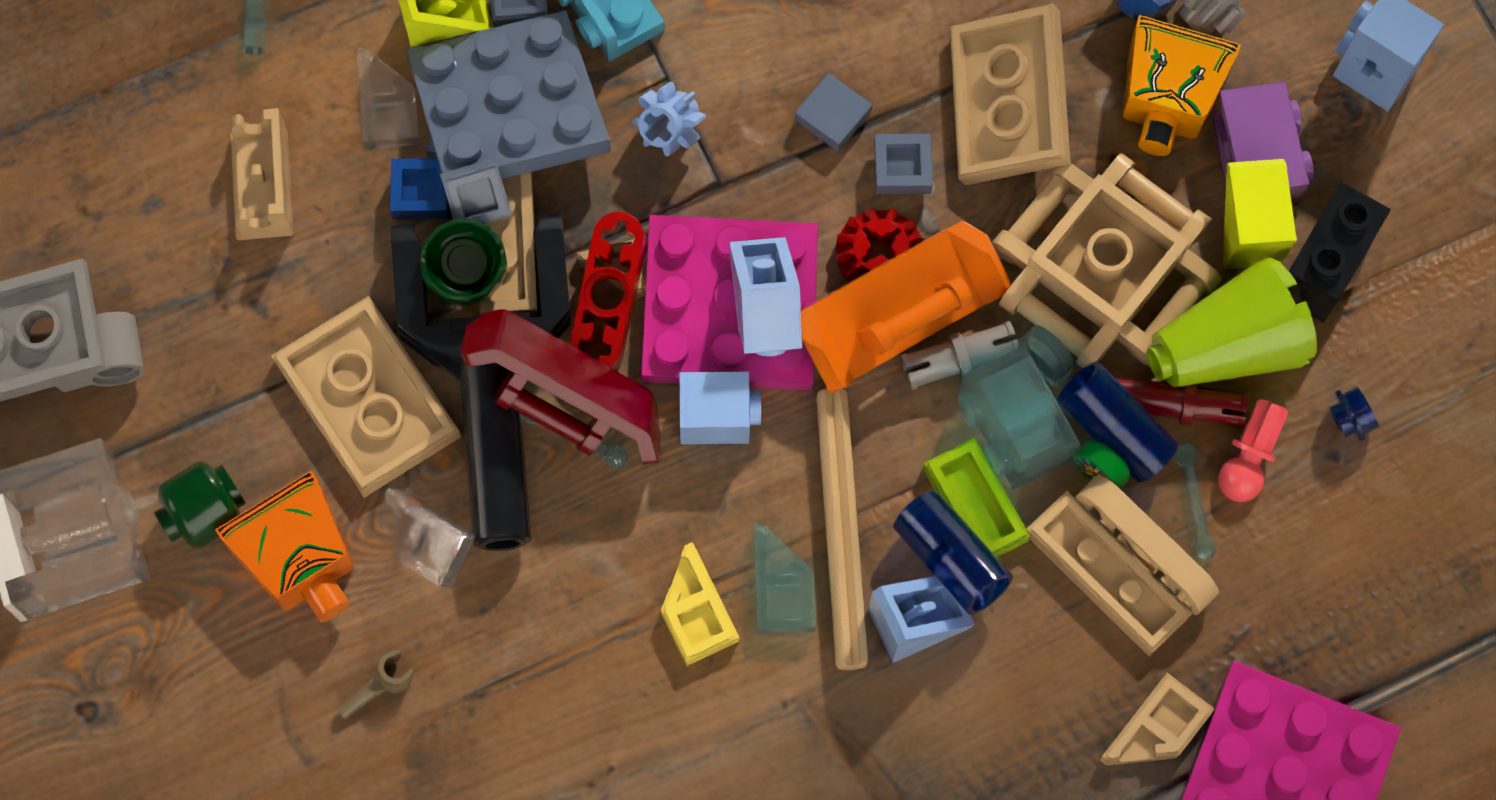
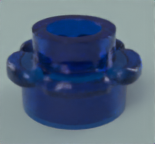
(1353, 414)

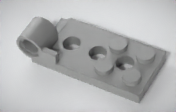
(83, 344)

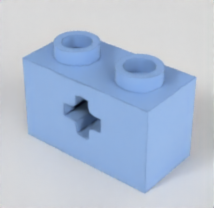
(1385, 49)

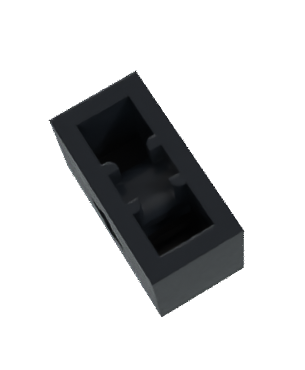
(1335, 249)

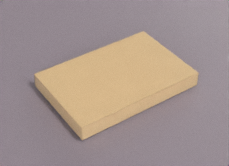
(1009, 95)
(366, 396)

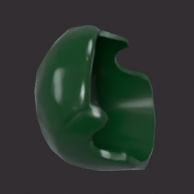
(463, 262)

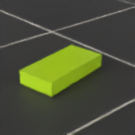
(977, 496)

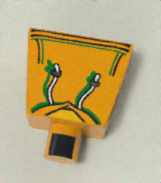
(1173, 81)

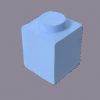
(717, 407)

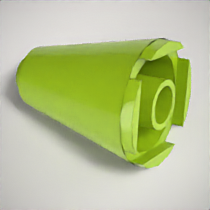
(1237, 331)

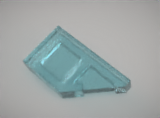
(782, 586)

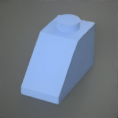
(766, 296)

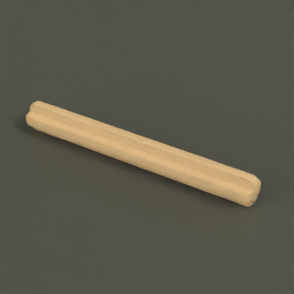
(841, 530)

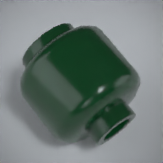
(198, 503)

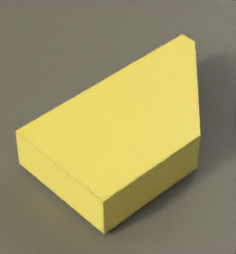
(696, 611)

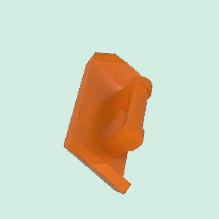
(902, 303)

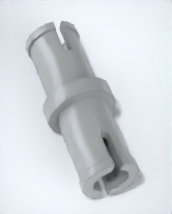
(958, 355)

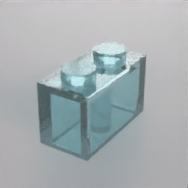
(1017, 418)

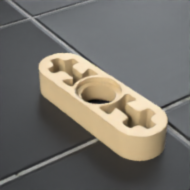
(1148, 543)

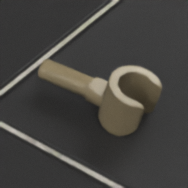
(377, 685)

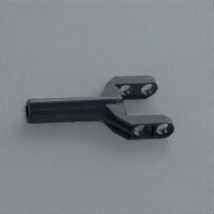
(491, 433)

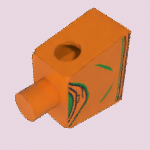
(293, 548)

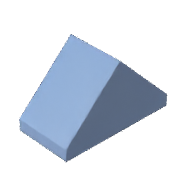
(916, 616)

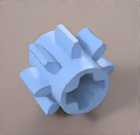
(683, 116)

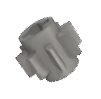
(1209, 15)

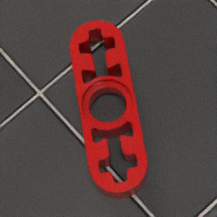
(629, 256)

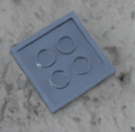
(509, 97)

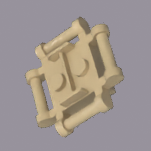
(1105, 258)

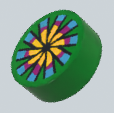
(1098, 459)

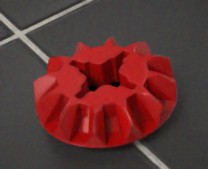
(854, 247)

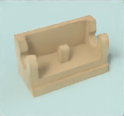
(261, 177)

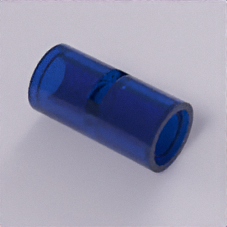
(1117, 421)
(952, 552)

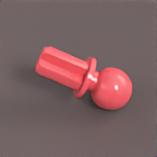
(1241, 476)

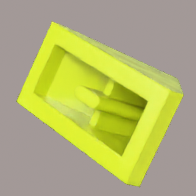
(443, 19)
(1257, 213)

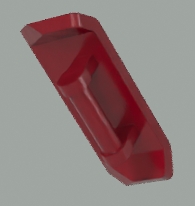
(569, 375)

